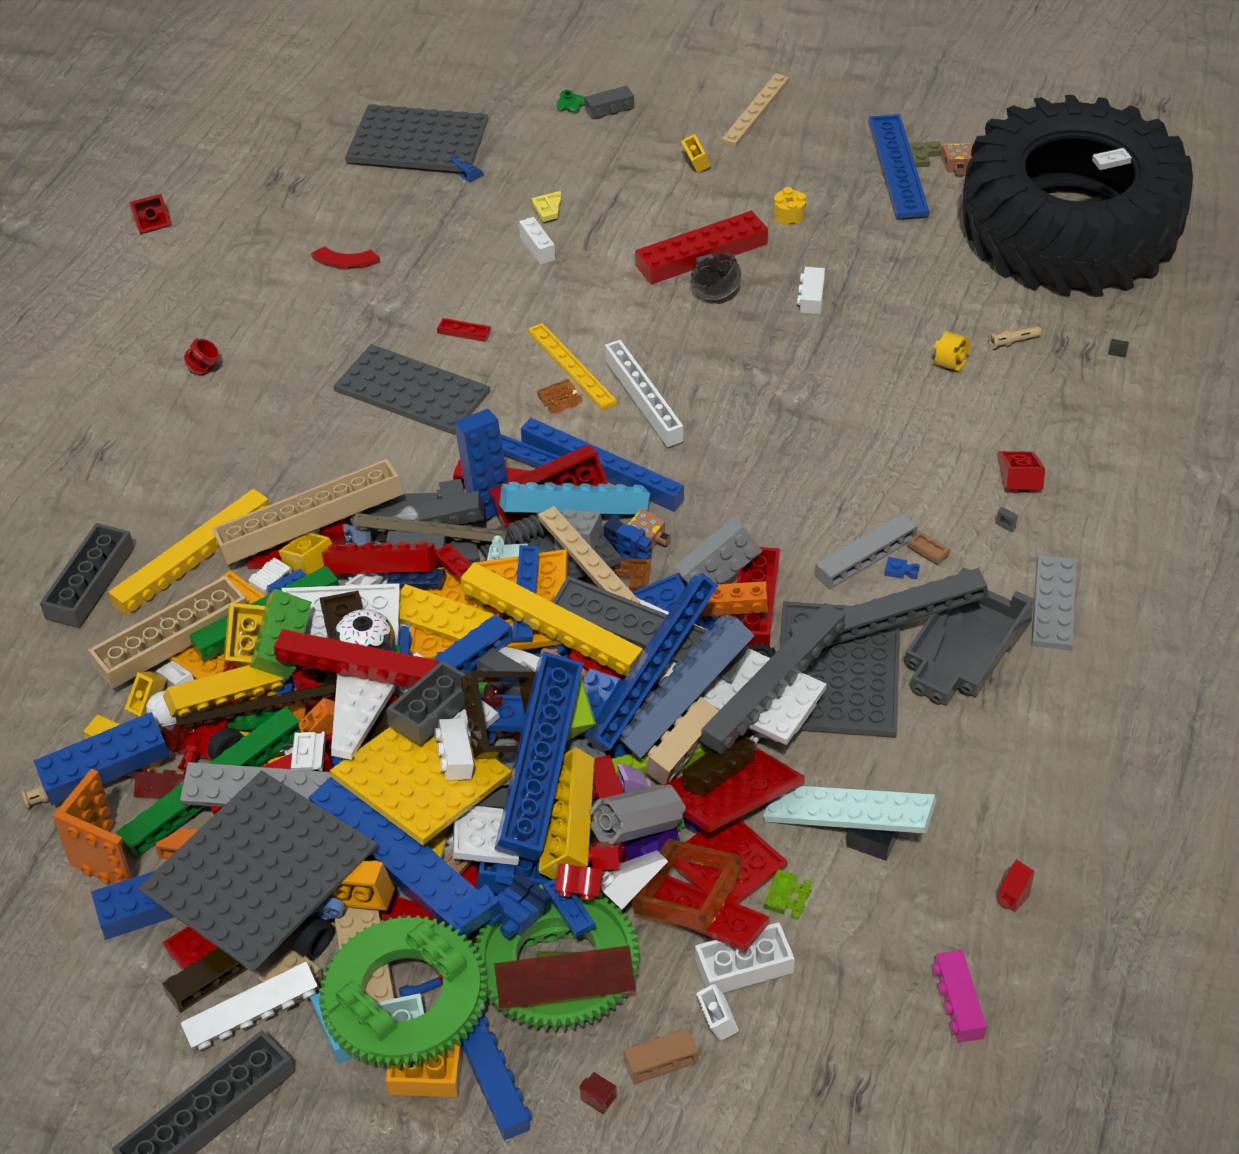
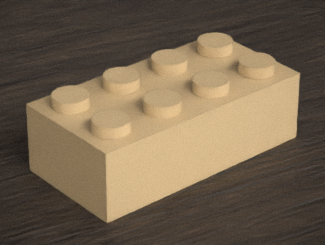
(679, 743)

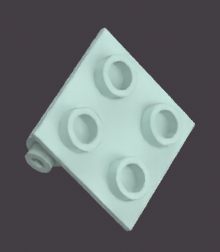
(499, 550)

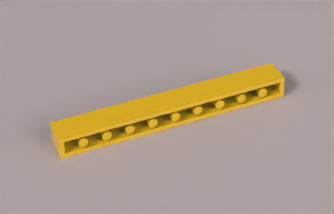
(180, 557)
(550, 619)

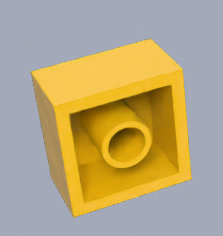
(305, 552)

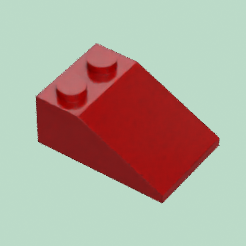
(1021, 470)

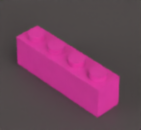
(960, 996)

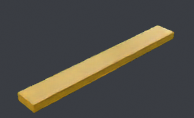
(572, 367)

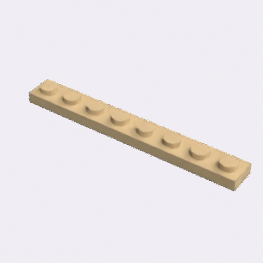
(755, 110)
(583, 553)

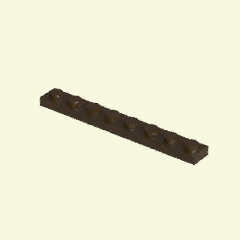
(267, 703)

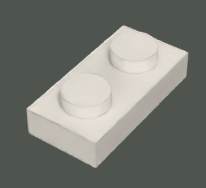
(1111, 158)

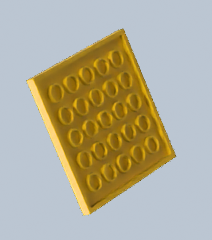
(409, 787)

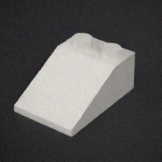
(631, 877)

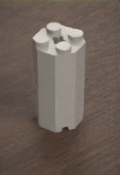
(636, 814)

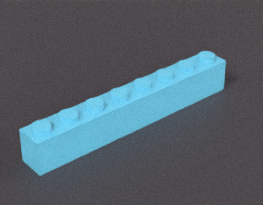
(599, 498)

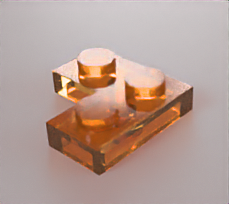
(636, 569)

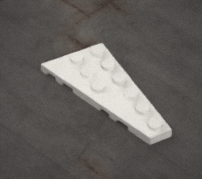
(356, 710)

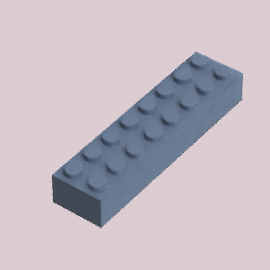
(684, 684)

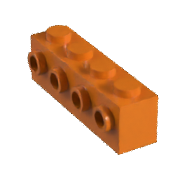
(744, 602)

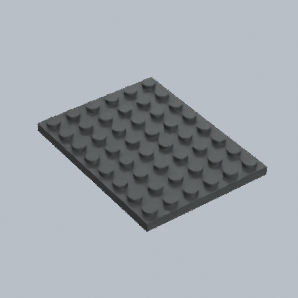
(416, 137)
(858, 677)

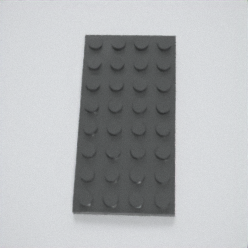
(411, 388)

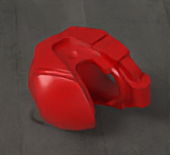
(201, 354)

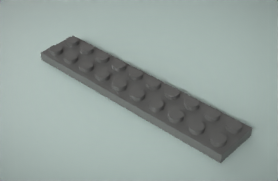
(630, 619)

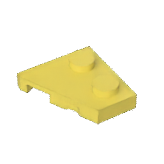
(547, 205)

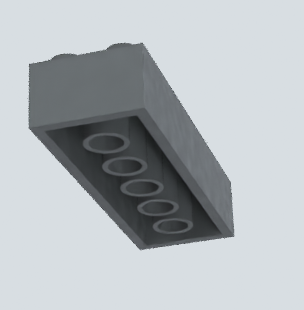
(87, 575)

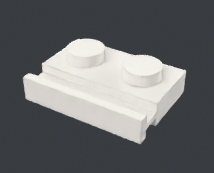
(308, 751)

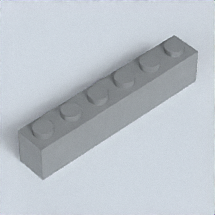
(865, 551)

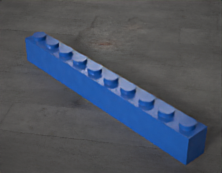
(616, 469)
(651, 662)

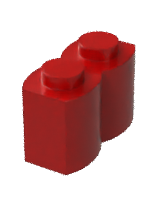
(578, 880)

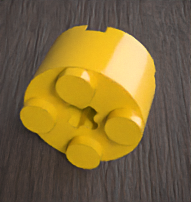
(789, 206)
(952, 351)

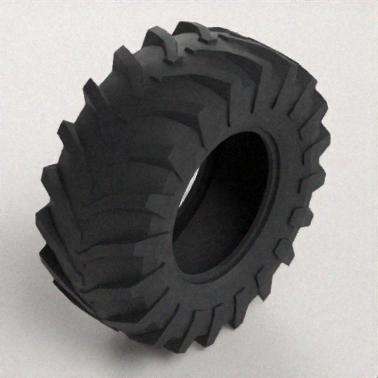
(1066, 239)

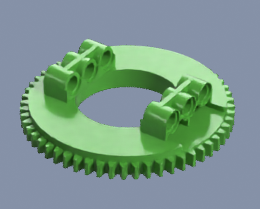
(610, 931)
(368, 1029)

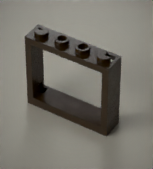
(474, 709)

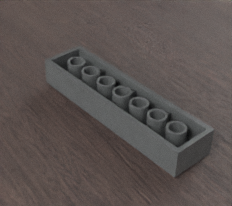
(212, 1101)

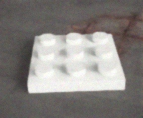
(476, 836)

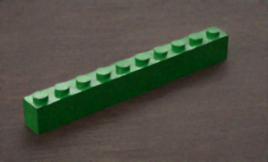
(168, 811)

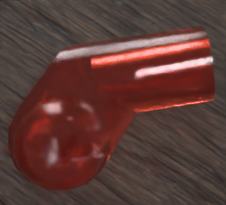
(491, 699)

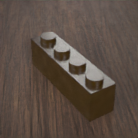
(716, 768)
(201, 979)

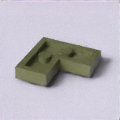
(924, 150)

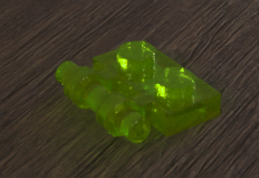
(780, 894)

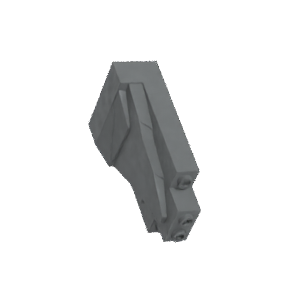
(966, 644)

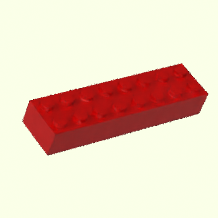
(680, 252)

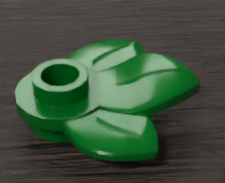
(570, 100)

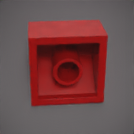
(149, 213)

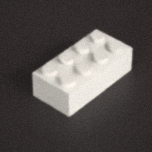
(734, 968)

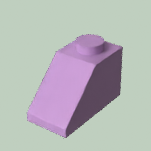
(631, 778)

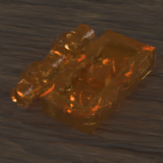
(555, 393)

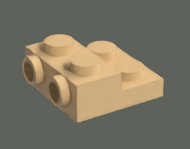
(288, 962)

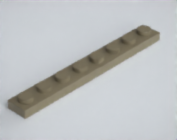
(457, 532)

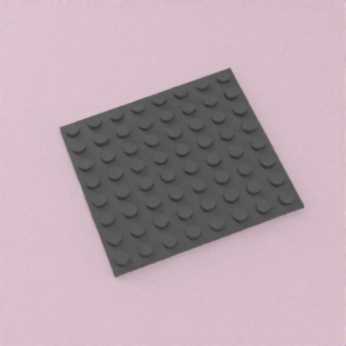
(257, 869)

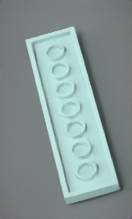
(853, 809)

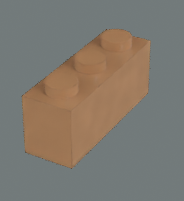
(660, 1056)

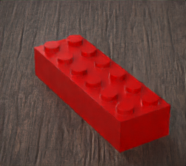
(574, 468)
(761, 569)

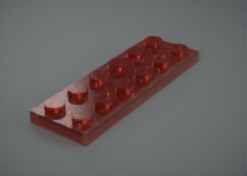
(564, 977)

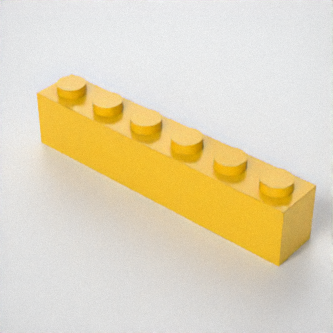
(219, 690)

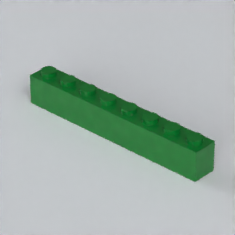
(211, 639)

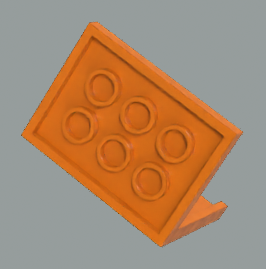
(85, 835)

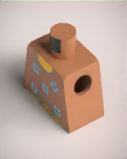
(956, 157)
(653, 527)

